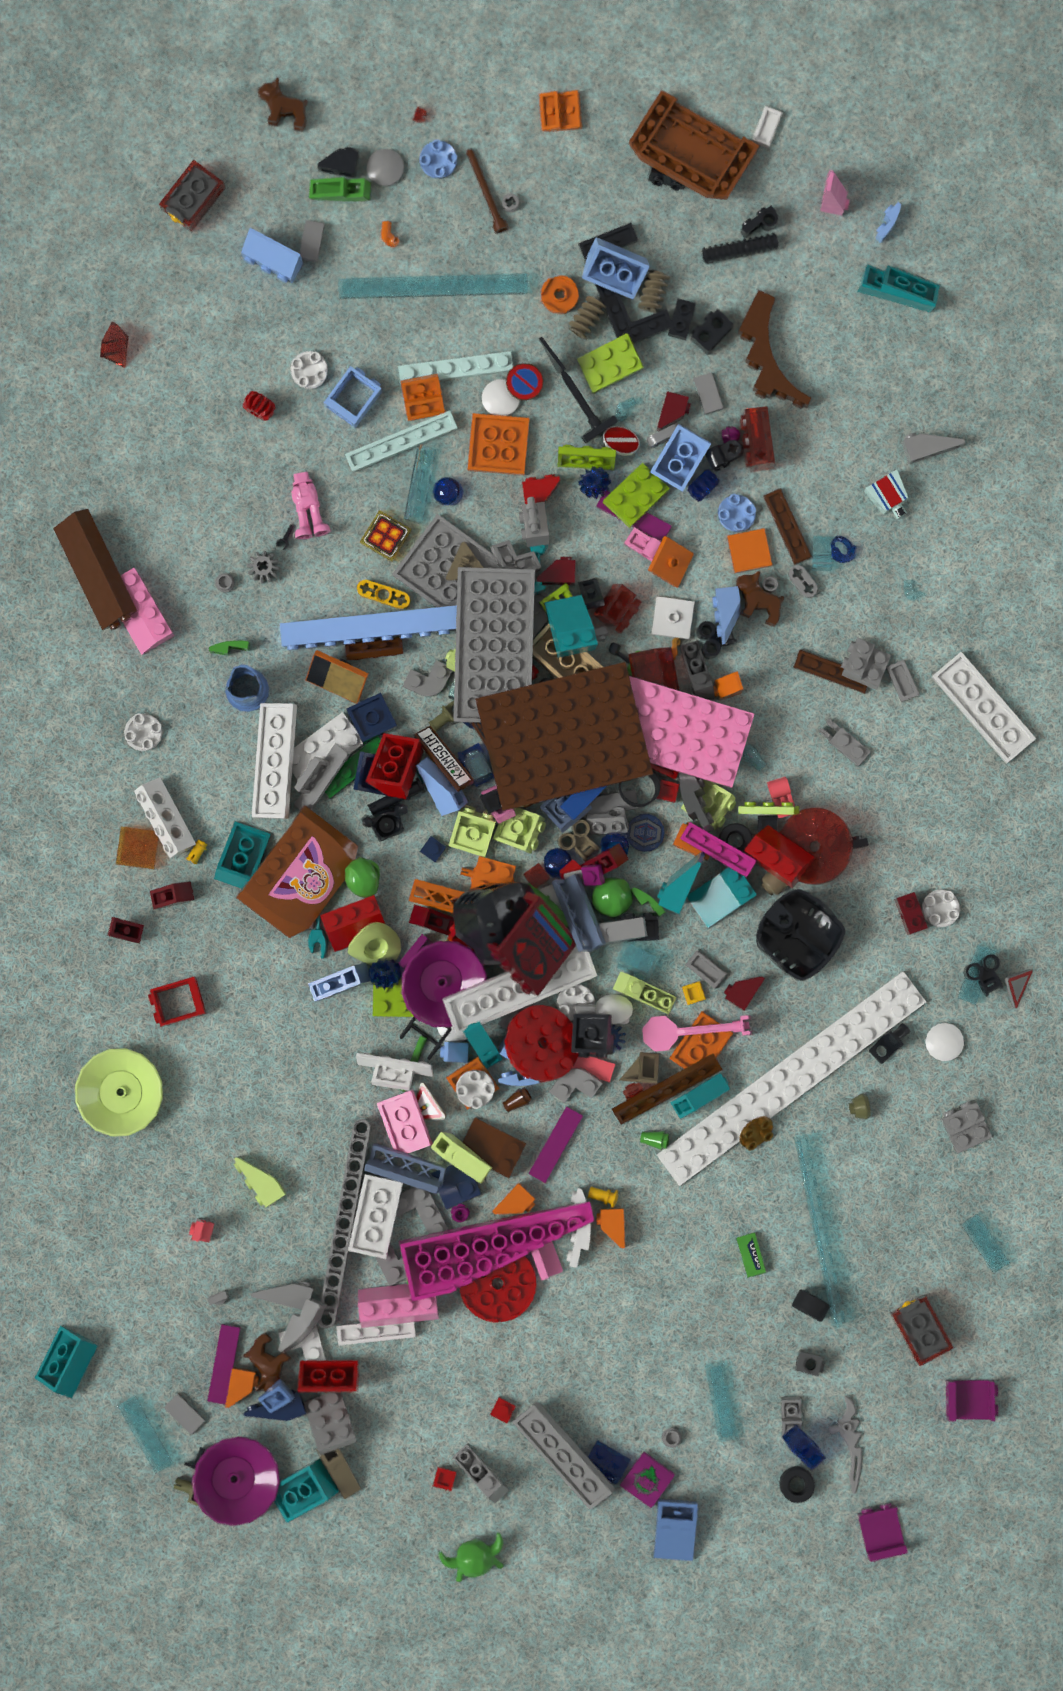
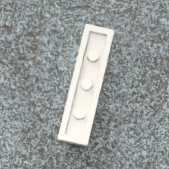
(356, 1334)

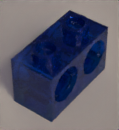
(803, 1447)

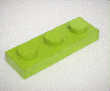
(768, 808)

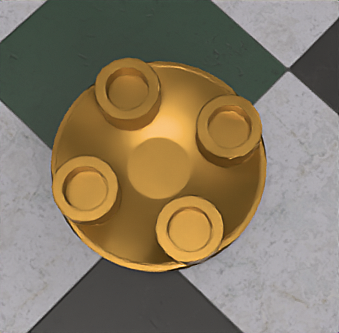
(756, 1132)

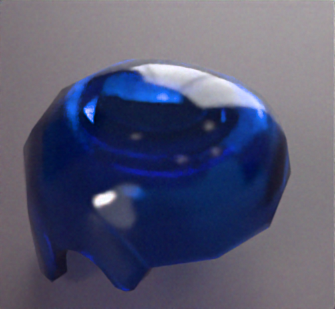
(448, 491)
(612, 839)
(555, 860)

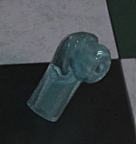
(622, 408)

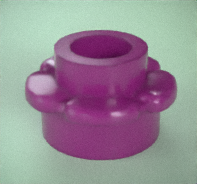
(460, 1217)

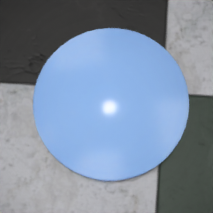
(438, 159)
(736, 513)

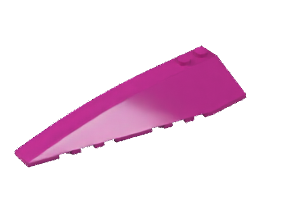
(458, 1256)

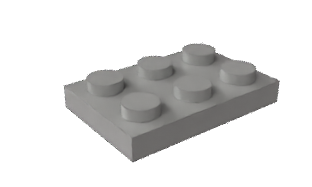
(329, 1422)

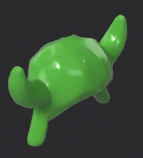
(474, 1558)

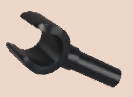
(285, 538)
(614, 650)

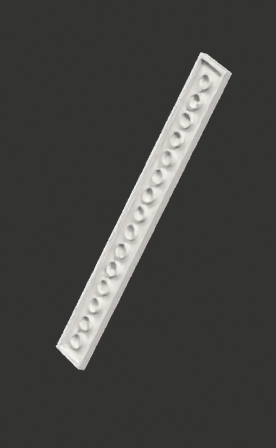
(792, 1077)

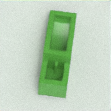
(340, 189)

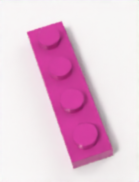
(718, 849)

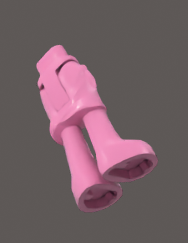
(305, 498)

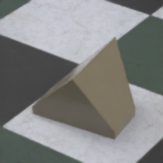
(643, 1069)

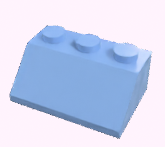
(271, 256)
(615, 268)

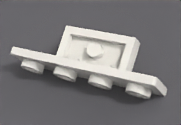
(393, 1072)

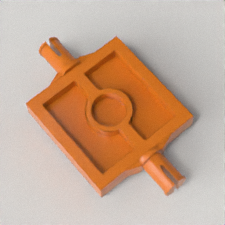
(489, 871)

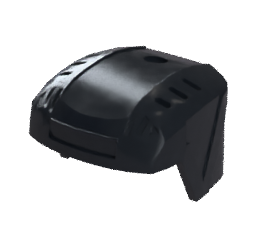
(488, 905)
(801, 939)

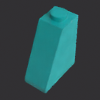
(700, 1095)

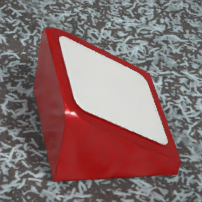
(570, 869)

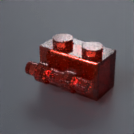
(617, 602)

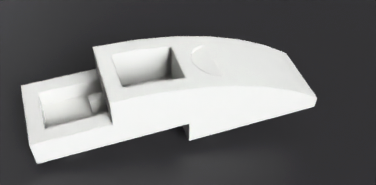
(581, 1236)

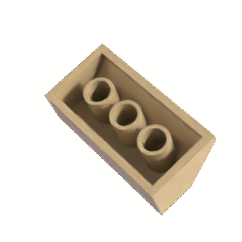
(546, 655)

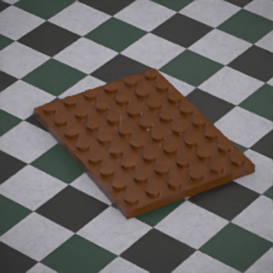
(564, 736)

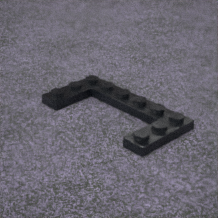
(614, 305)

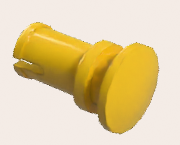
(604, 1196)

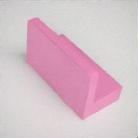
(547, 1261)

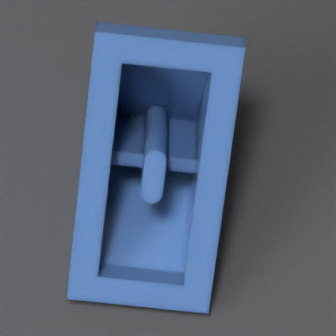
(276, 1396)

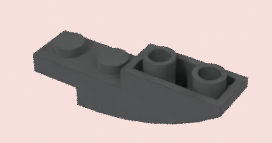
(692, 793)

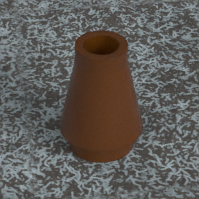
(517, 1099)

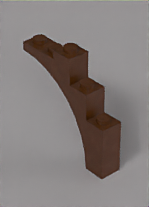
(760, 357)

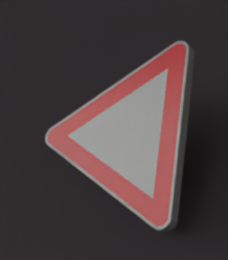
(1016, 986)

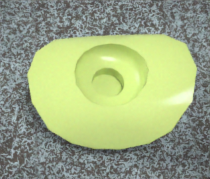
(375, 943)

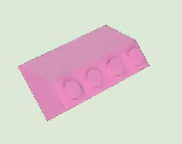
(147, 624)
(393, 1306)

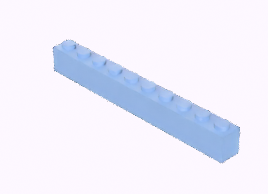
(368, 627)

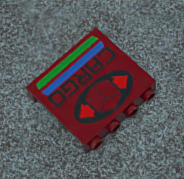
(534, 947)

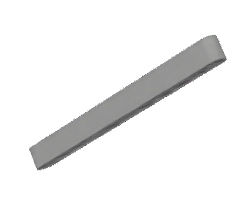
(346, 1233)

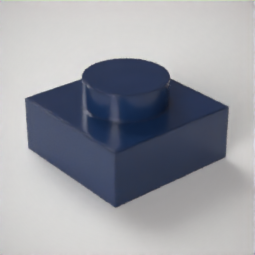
(433, 849)

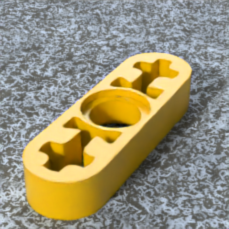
(368, 595)

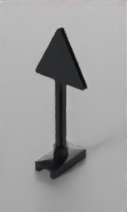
(596, 424)

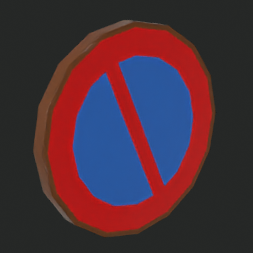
(524, 381)

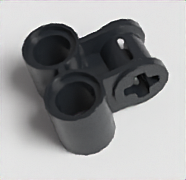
(721, 456)
(712, 639)
(985, 975)

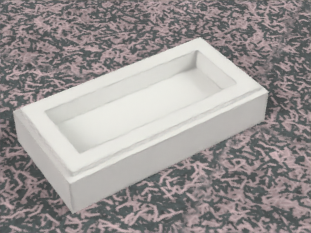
(767, 127)

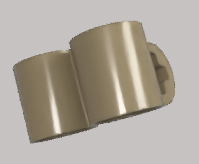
(579, 841)

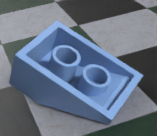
(680, 457)

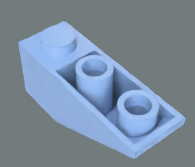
(728, 610)
(442, 791)

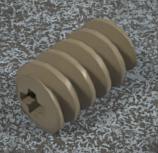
(652, 292)
(586, 317)

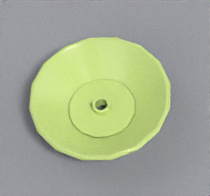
(98, 1096)

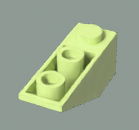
(644, 992)
(461, 1156)
(264, 1184)

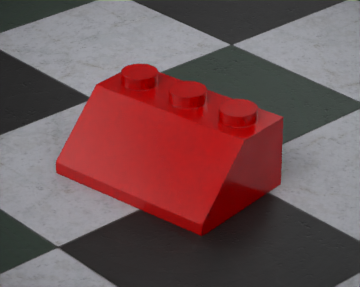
(395, 765)
(779, 855)
(349, 920)
(328, 1376)

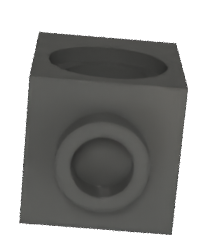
(801, 1360)

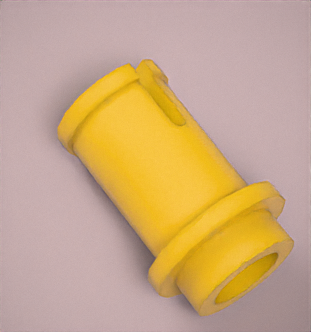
(197, 851)

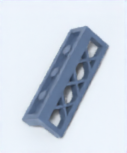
(579, 913)
(402, 1174)

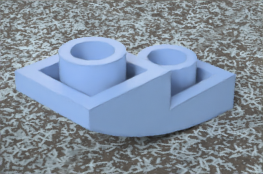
(890, 218)
(512, 1079)

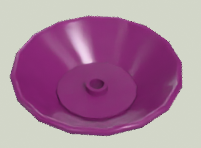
(433, 962)
(252, 1490)

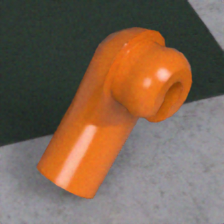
(386, 235)

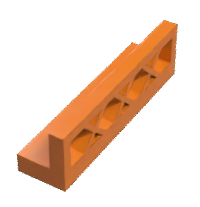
(434, 893)

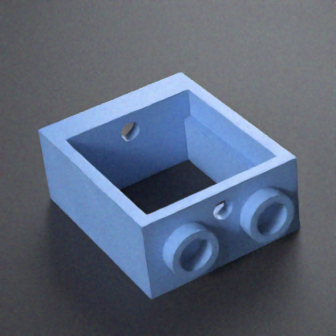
(342, 412)

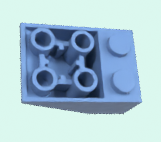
(675, 1529)

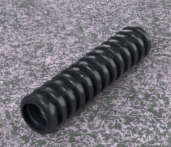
(740, 248)

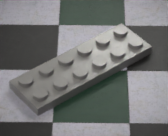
(563, 1455)

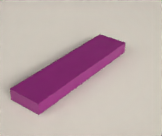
(647, 523)
(555, 1144)
(223, 1363)

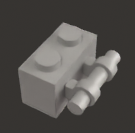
(535, 523)

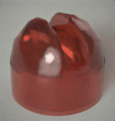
(418, 115)

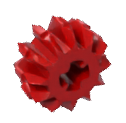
(259, 405)

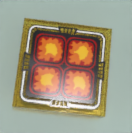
(385, 536)

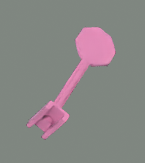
(662, 1033)

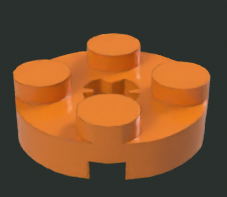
(556, 284)

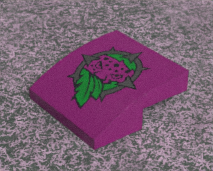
(647, 1479)

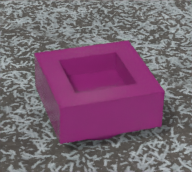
(592, 875)

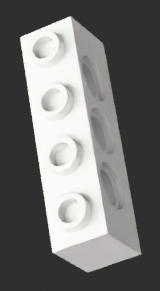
(164, 808)

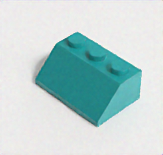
(66, 1362)

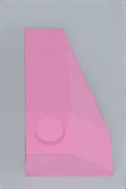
(834, 196)

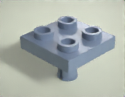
(558, 816)

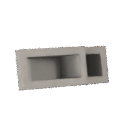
(302, 1324)

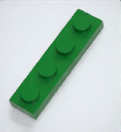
(348, 770)

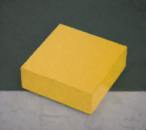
(693, 993)

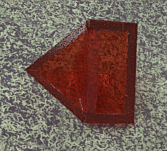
(115, 345)

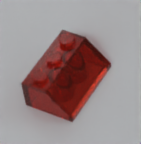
(655, 667)

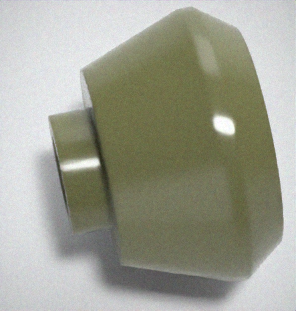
(860, 1107)

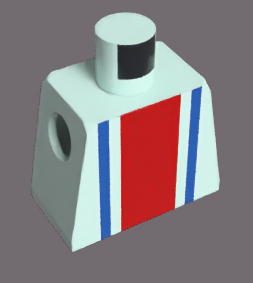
(888, 494)

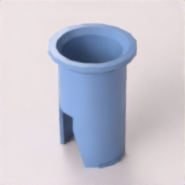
(251, 702)

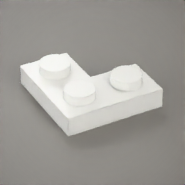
(311, 1346)

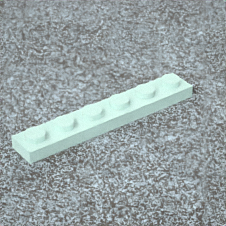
(459, 367)
(401, 441)

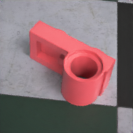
(780, 792)
(201, 1230)

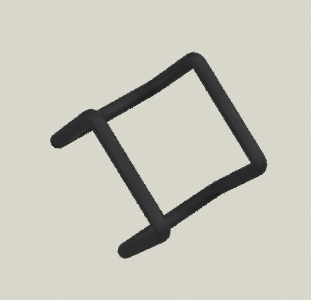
(410, 1024)

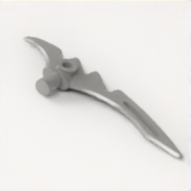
(846, 1428)

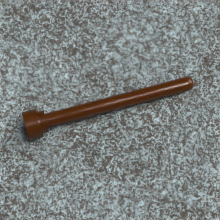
(500, 225)

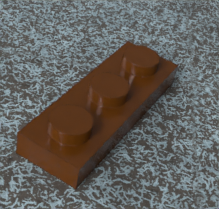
(374, 649)

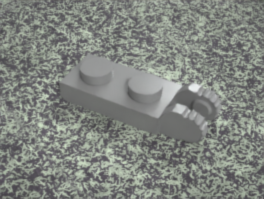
(845, 743)

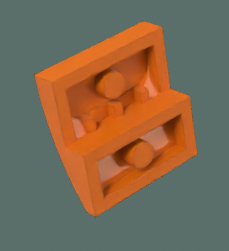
(560, 111)
(422, 397)

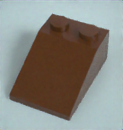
(494, 1147)

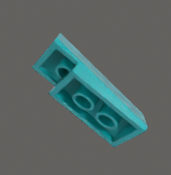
(899, 287)

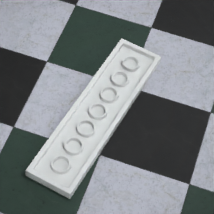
(503, 995)

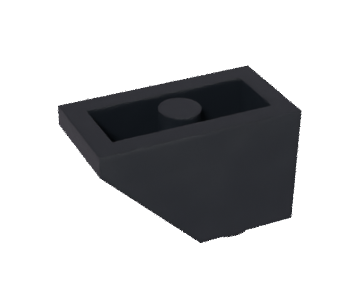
(341, 163)

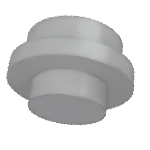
(225, 582)
(671, 1437)

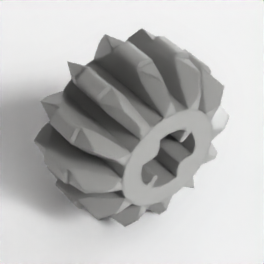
(255, 569)

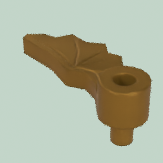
(675, 642)

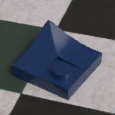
(457, 1187)

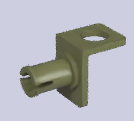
(443, 718)
(186, 1487)

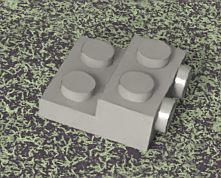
(865, 663)
(965, 1126)

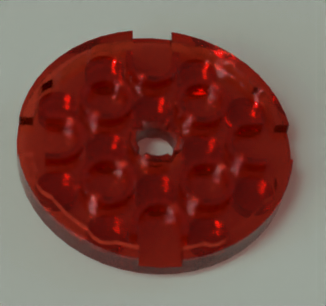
(834, 841)

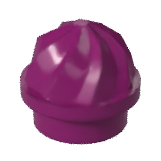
(730, 433)

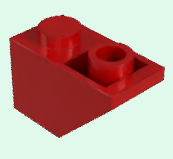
(540, 488)

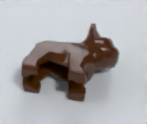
(282, 105)
(758, 599)
(268, 1365)

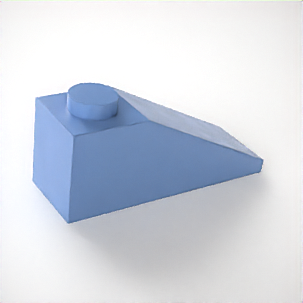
(340, 981)

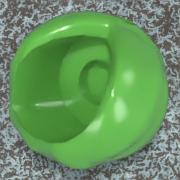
(362, 877)
(612, 897)

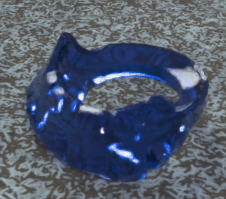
(837, 555)

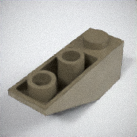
(340, 1472)

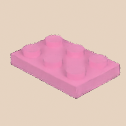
(404, 1123)

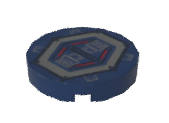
(645, 832)

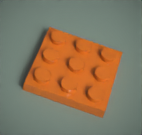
(498, 444)

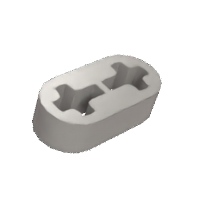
(661, 436)
(799, 584)

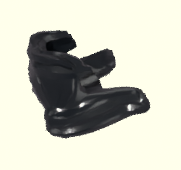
(389, 816)

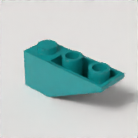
(482, 1044)

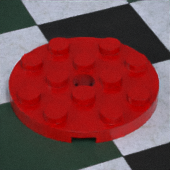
(523, 1047)
(509, 1300)

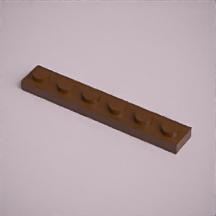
(667, 1089)

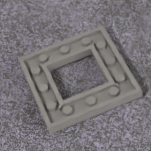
(423, 1202)

